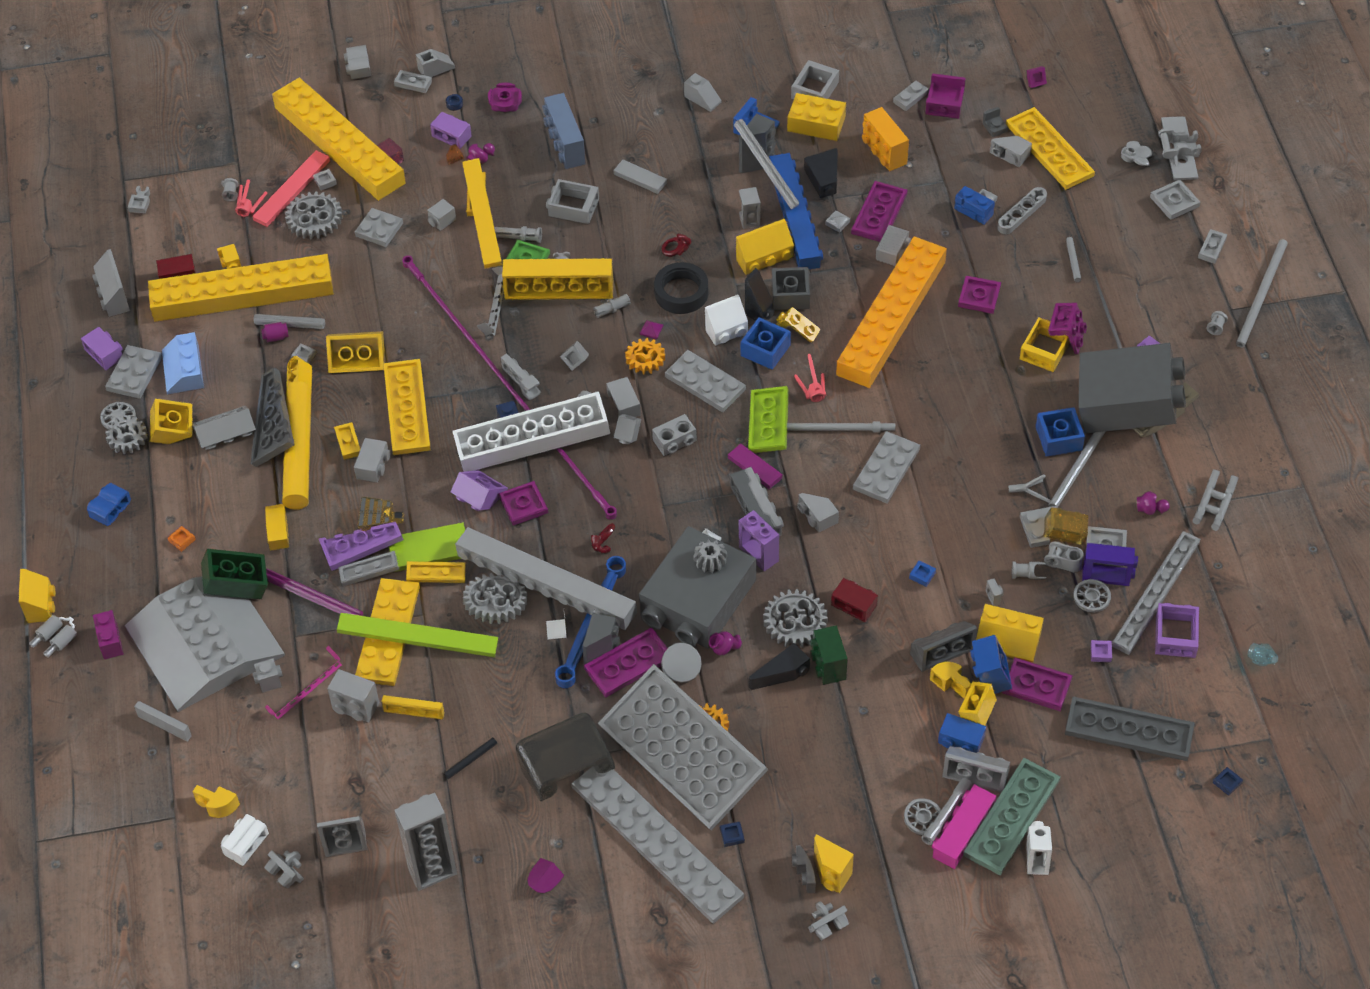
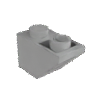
(433, 63)
(1011, 149)
(818, 510)

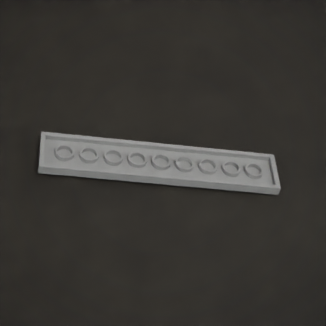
(659, 842)

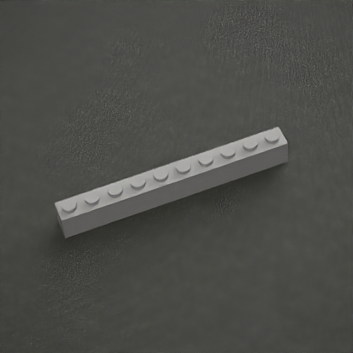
(544, 577)

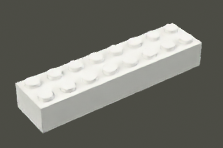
(531, 432)

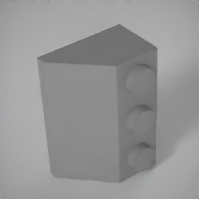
(110, 285)
(224, 427)
(977, 767)

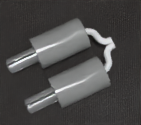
(60, 640)

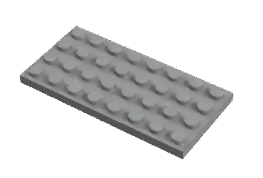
(683, 747)

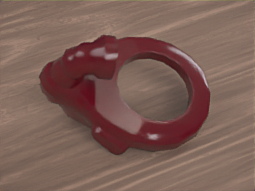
(683, 245)
(603, 536)

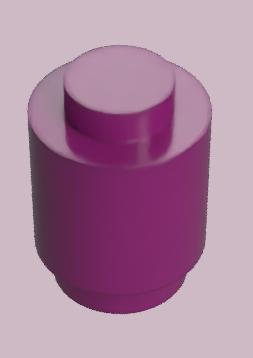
(274, 332)

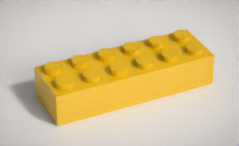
(557, 278)

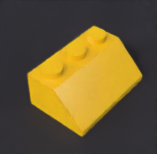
(764, 246)
(355, 352)
(1015, 631)

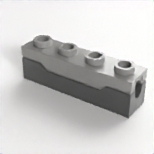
(752, 497)

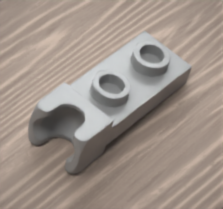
(521, 377)

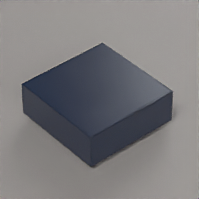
(1227, 781)
(732, 834)

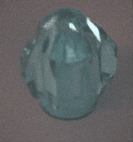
(1262, 654)

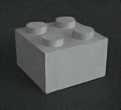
(353, 696)

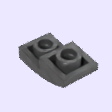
(805, 868)

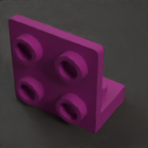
(1068, 321)

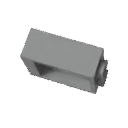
(817, 72)
(576, 190)

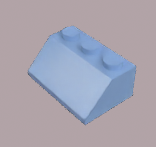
(182, 364)

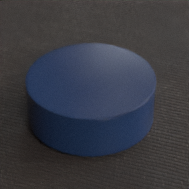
(454, 102)

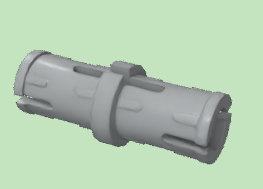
(612, 305)

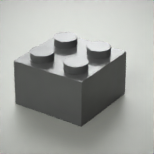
(790, 288)

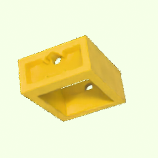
(1038, 356)

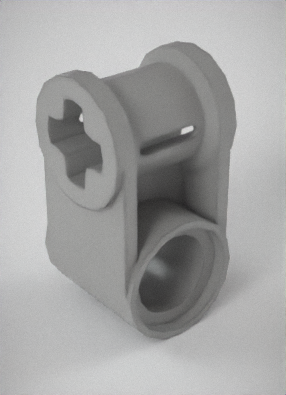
(1064, 557)

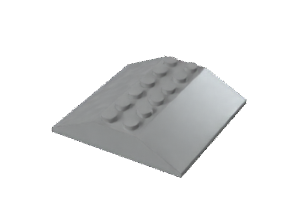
(200, 641)

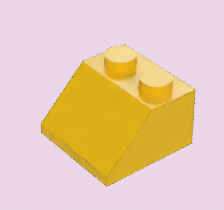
(170, 421)
(36, 596)
(832, 864)

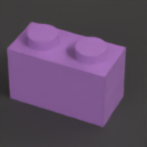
(450, 130)
(102, 348)

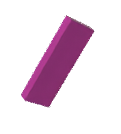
(745, 458)

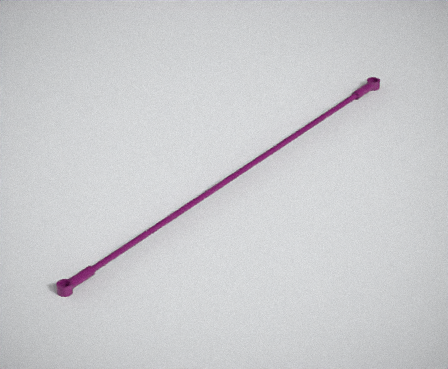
(597, 496)

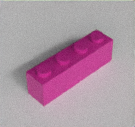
(963, 826)

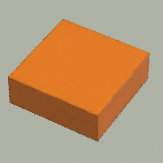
(181, 538)

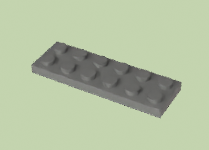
(1130, 728)

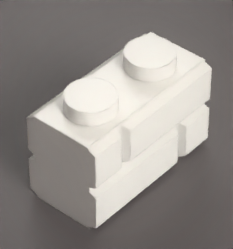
(244, 839)

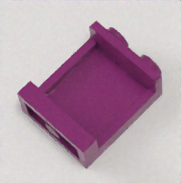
(945, 96)

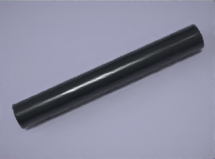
(470, 758)

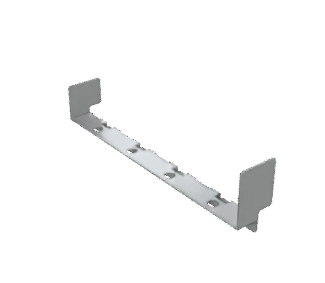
(484, 327)

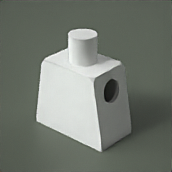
(1038, 840)

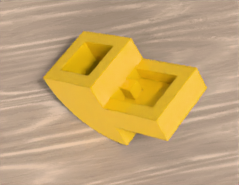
(949, 675)
(217, 804)

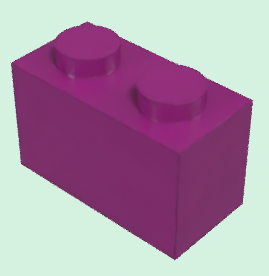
(108, 634)

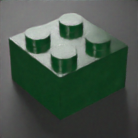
(829, 655)

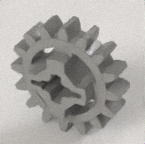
(126, 434)

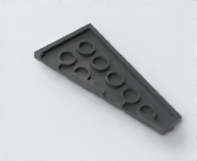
(272, 423)

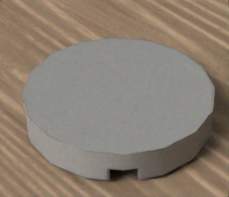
(681, 662)

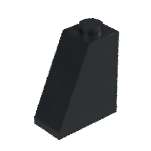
(823, 172)

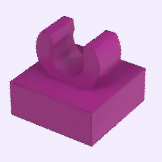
(1036, 76)

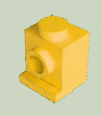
(229, 256)

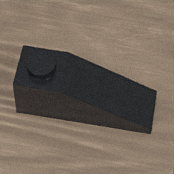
(757, 297)
(781, 669)

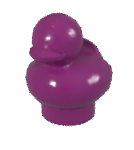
(476, 152)
(1148, 505)
(724, 642)

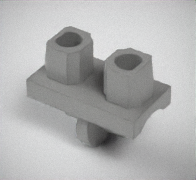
(277, 863)
(820, 927)

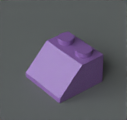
(477, 489)

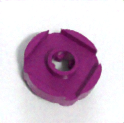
(499, 103)

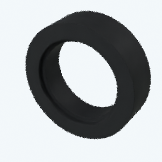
(676, 271)

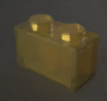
(1066, 525)

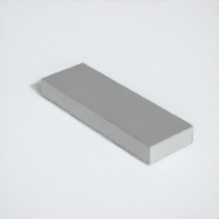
(640, 176)
(368, 568)
(163, 721)

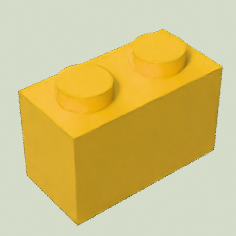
(978, 703)

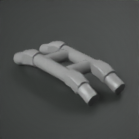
(1210, 492)

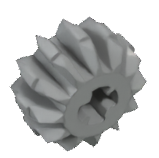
(710, 556)

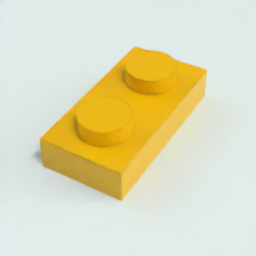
(347, 440)

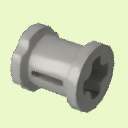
(230, 186)
(1217, 323)

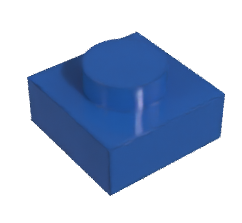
(922, 573)

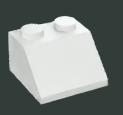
(726, 320)

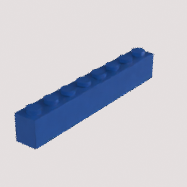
(798, 219)

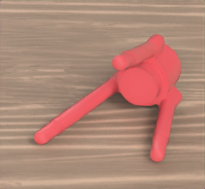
(244, 205)
(816, 391)

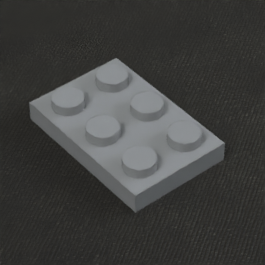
(133, 371)

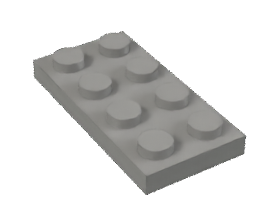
(705, 381)
(886, 467)

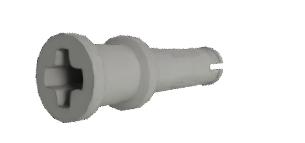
(523, 234)

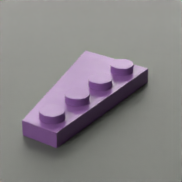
(351, 547)

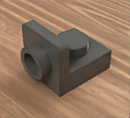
(993, 122)

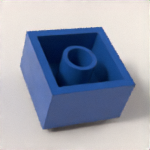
(765, 343)
(1060, 431)
(991, 663)

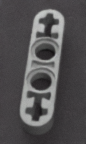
(1025, 212)

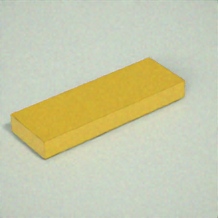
(436, 572)
(413, 707)

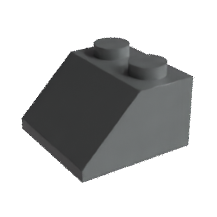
(600, 637)

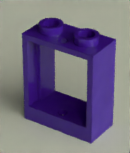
(1109, 555)

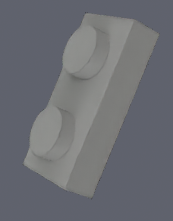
(412, 81)
(910, 95)
(1212, 246)

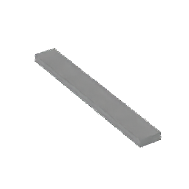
(1155, 593)

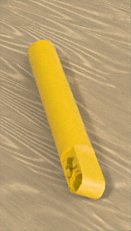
(297, 457)

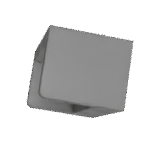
(750, 208)
(624, 397)

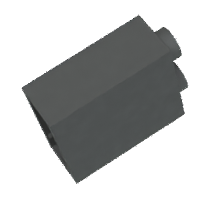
(1130, 387)
(694, 600)

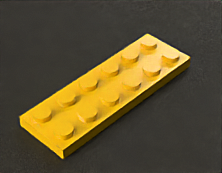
(1050, 148)
(406, 407)
(382, 658)

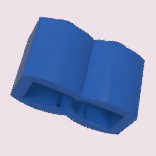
(108, 504)

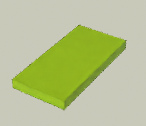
(768, 419)
(428, 545)

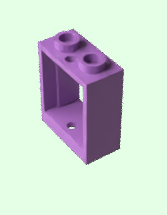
(758, 540)
(1176, 646)

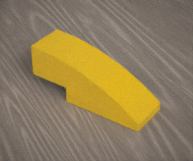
(277, 527)

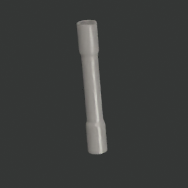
(936, 827)

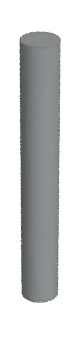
(1073, 259)

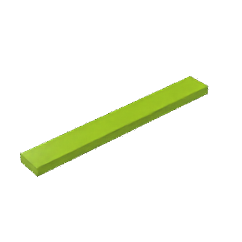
(417, 635)

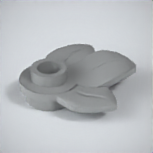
(1135, 153)

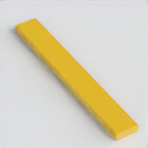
(482, 213)

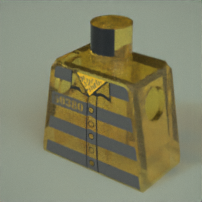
(377, 512)

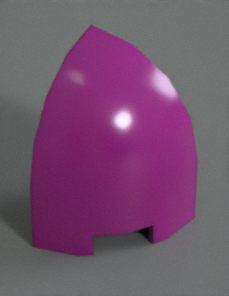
(544, 876)

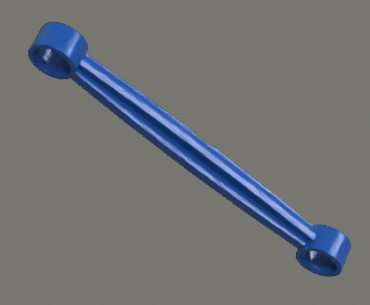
(577, 651)

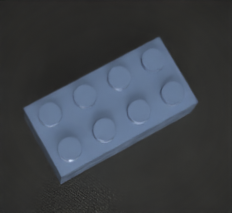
(564, 131)

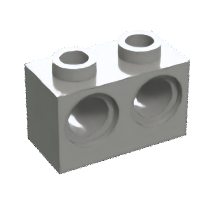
(674, 435)

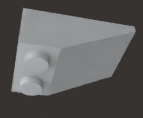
(342, 836)

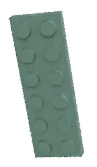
(1011, 816)

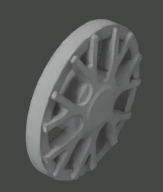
(116, 414)
(1092, 595)
(923, 815)

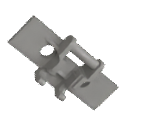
(1185, 147)

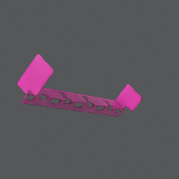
(313, 686)

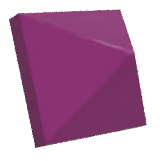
(651, 329)

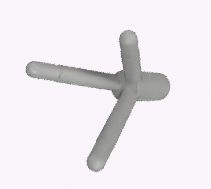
(1024, 487)

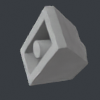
(701, 92)

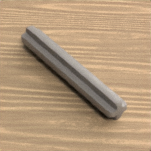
(291, 321)

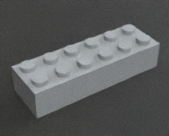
(426, 841)

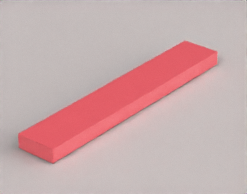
(291, 188)

